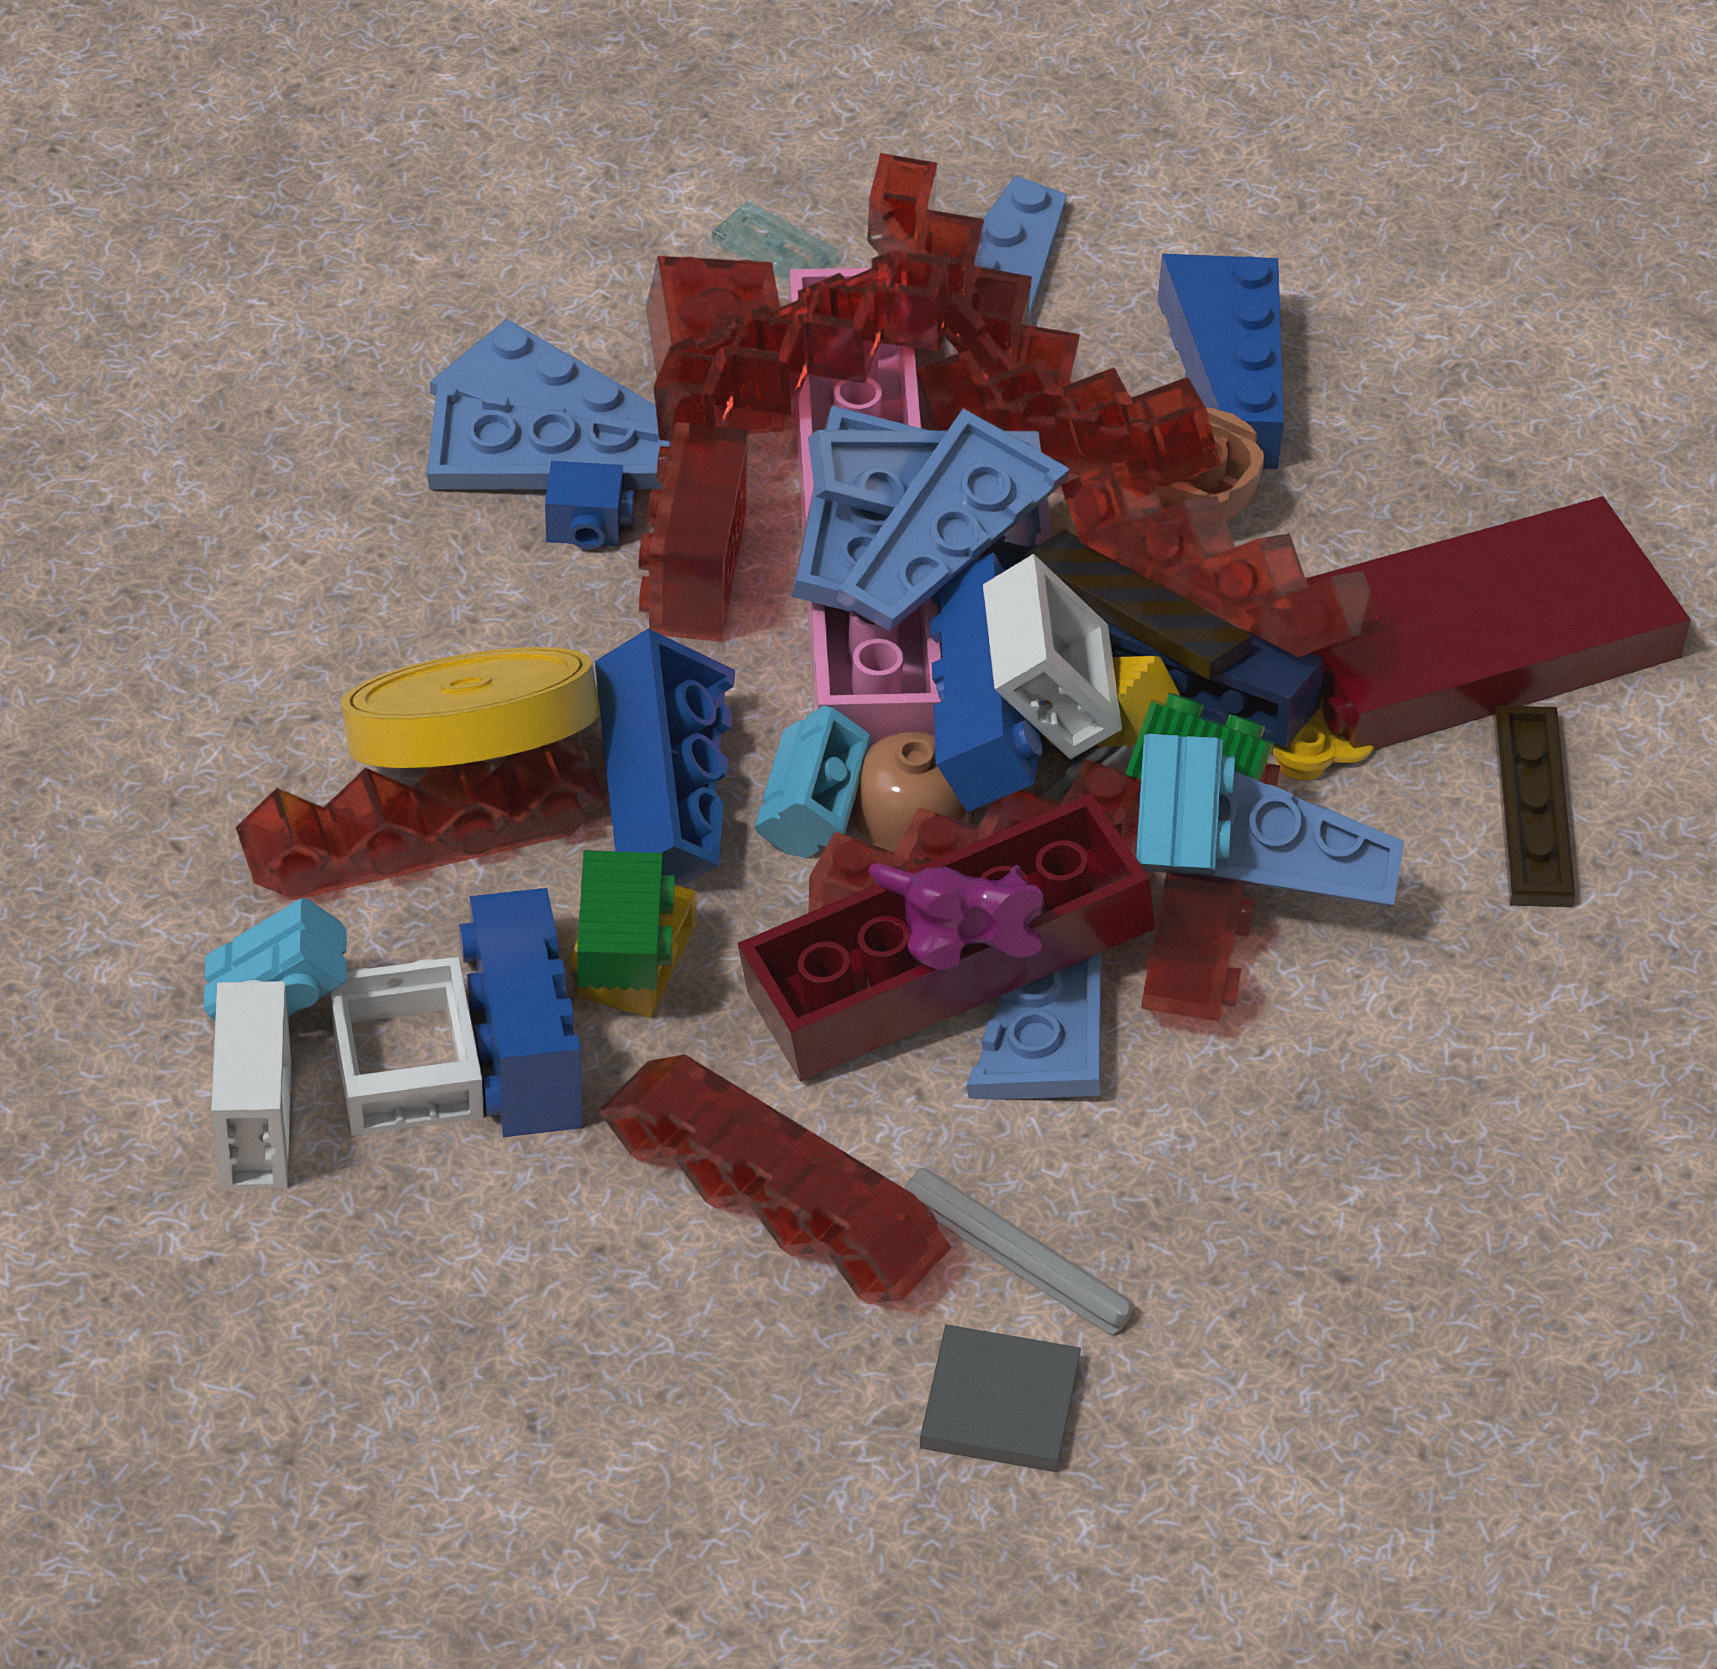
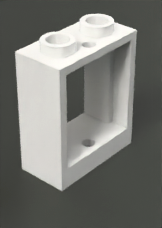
(1051, 650)
(251, 1085)
(414, 1094)

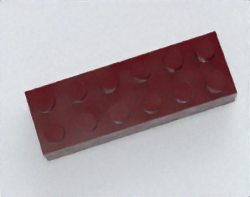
(845, 974)

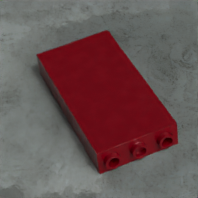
(1499, 623)

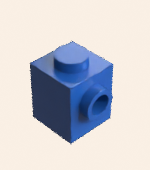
(587, 504)

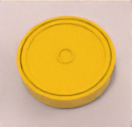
(470, 707)

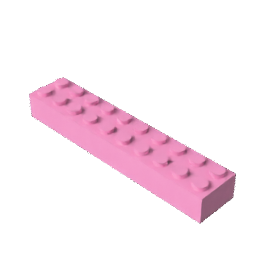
(857, 666)

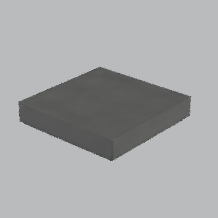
(1000, 1398)

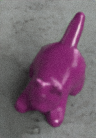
(959, 910)

